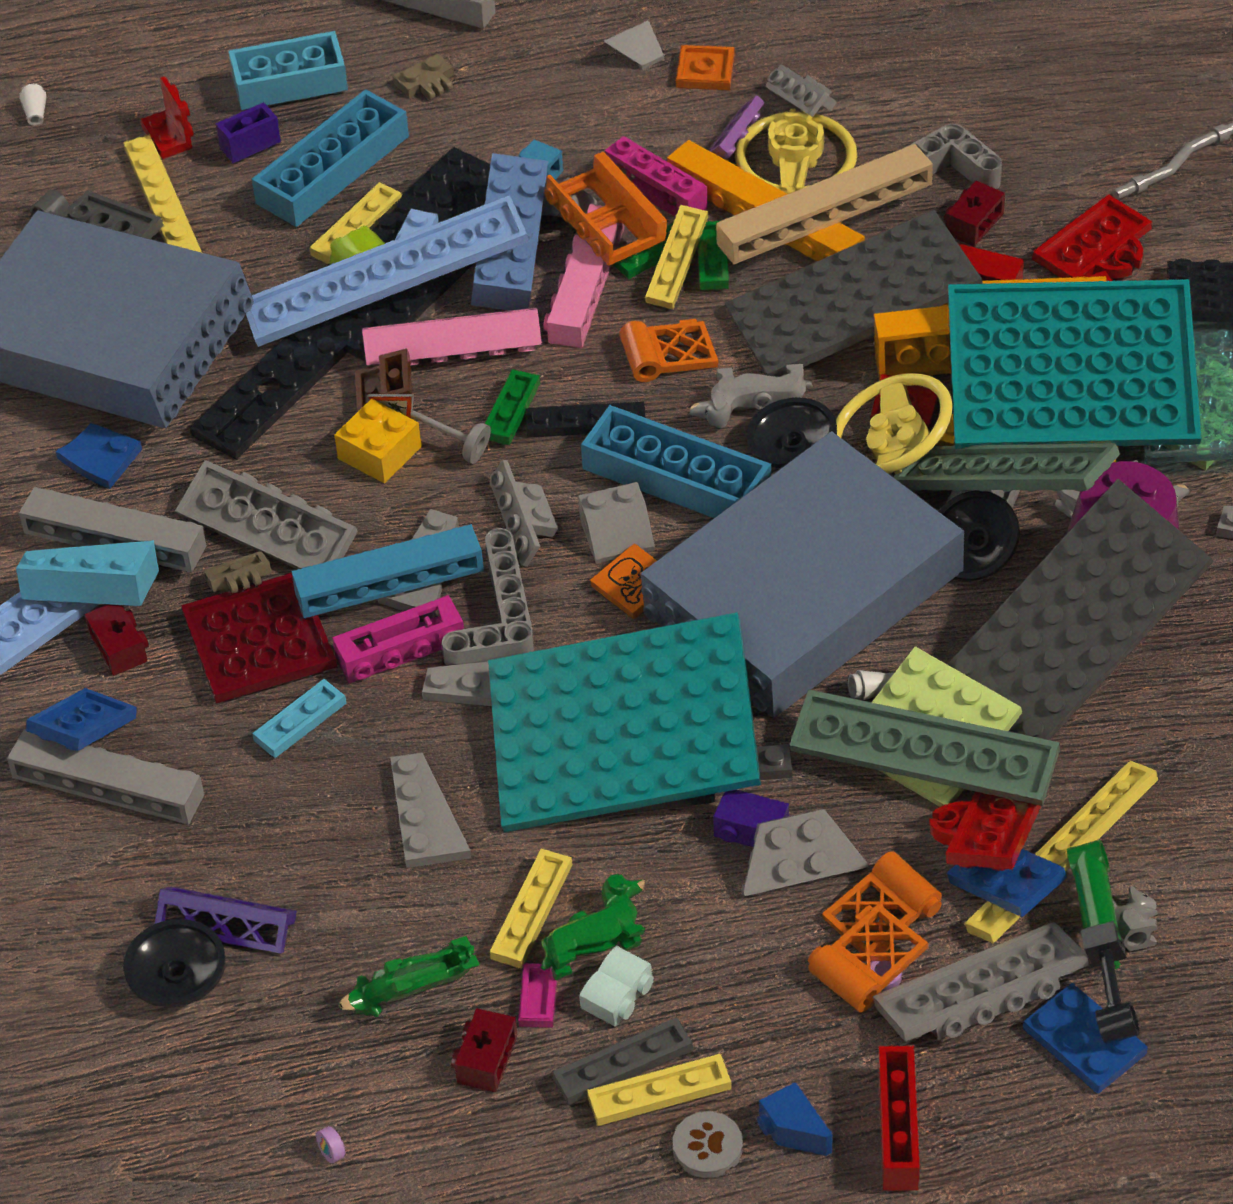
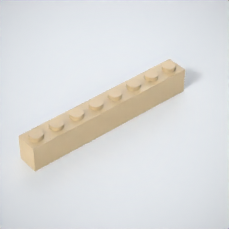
(824, 203)

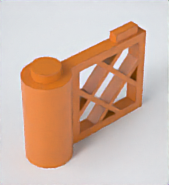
(648, 353)
(896, 883)
(845, 970)

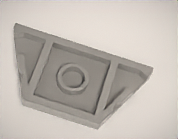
(798, 851)

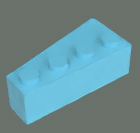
(90, 573)

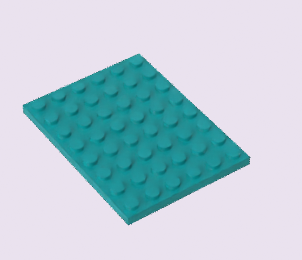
(1073, 363)
(622, 722)

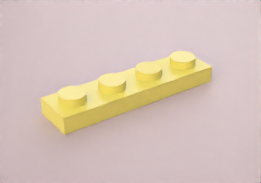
(364, 213)
(676, 257)
(531, 908)
(659, 1089)

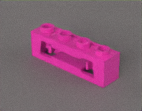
(657, 177)
(396, 639)

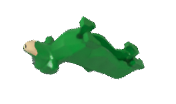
(597, 930)
(409, 977)

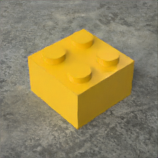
(378, 440)

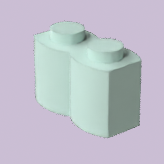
(616, 986)

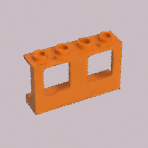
(623, 205)

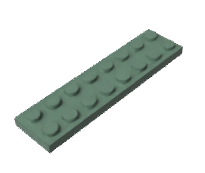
(1010, 467)
(925, 747)

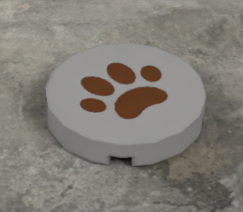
(707, 1144)

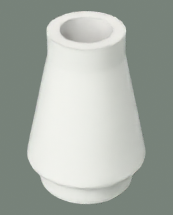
(33, 101)
(867, 684)

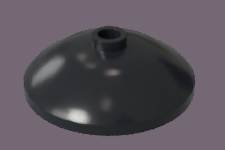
(788, 429)
(984, 517)
(171, 950)

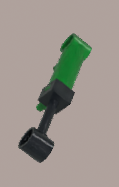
(1101, 936)

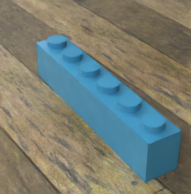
(387, 571)

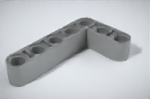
(964, 152)
(515, 630)

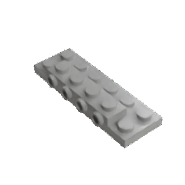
(264, 518)
(982, 985)

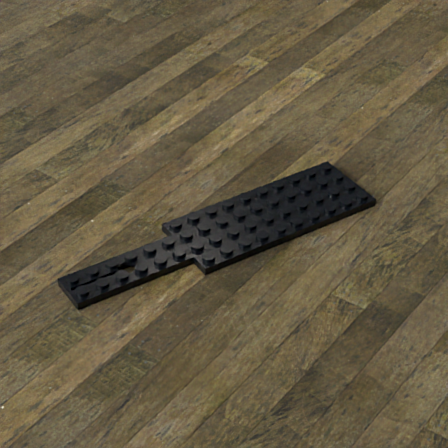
(303, 358)

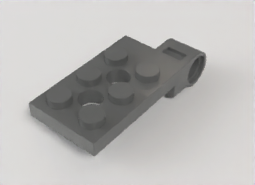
(101, 212)

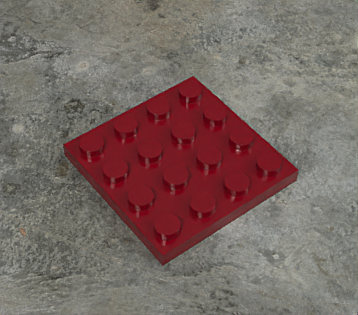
(256, 638)

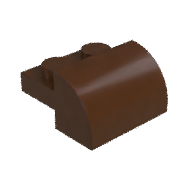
(388, 377)

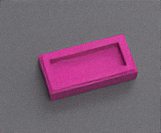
(537, 997)

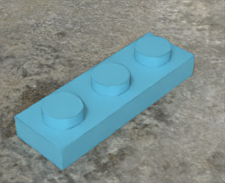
(299, 718)

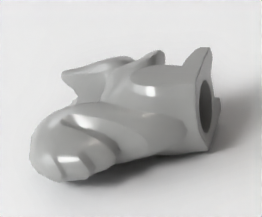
(1135, 920)

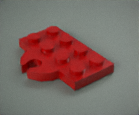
(1096, 242)
(983, 830)

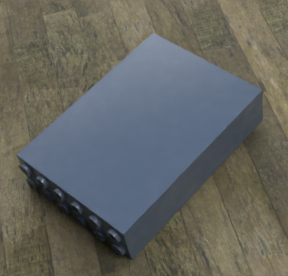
(113, 317)
(812, 567)

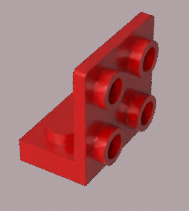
(170, 128)

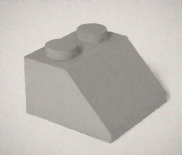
(615, 521)

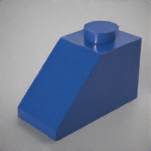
(794, 1121)

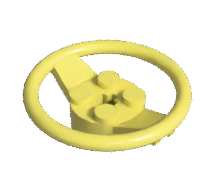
(795, 145)
(898, 432)

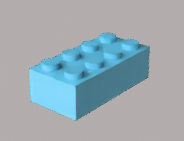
(288, 70)

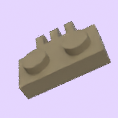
(426, 77)
(238, 572)

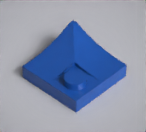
(100, 454)

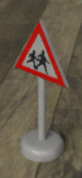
(474, 442)

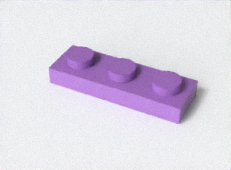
(737, 128)

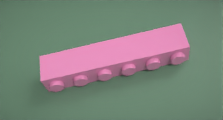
(579, 290)
(455, 336)

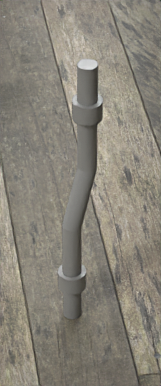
(1140, 183)

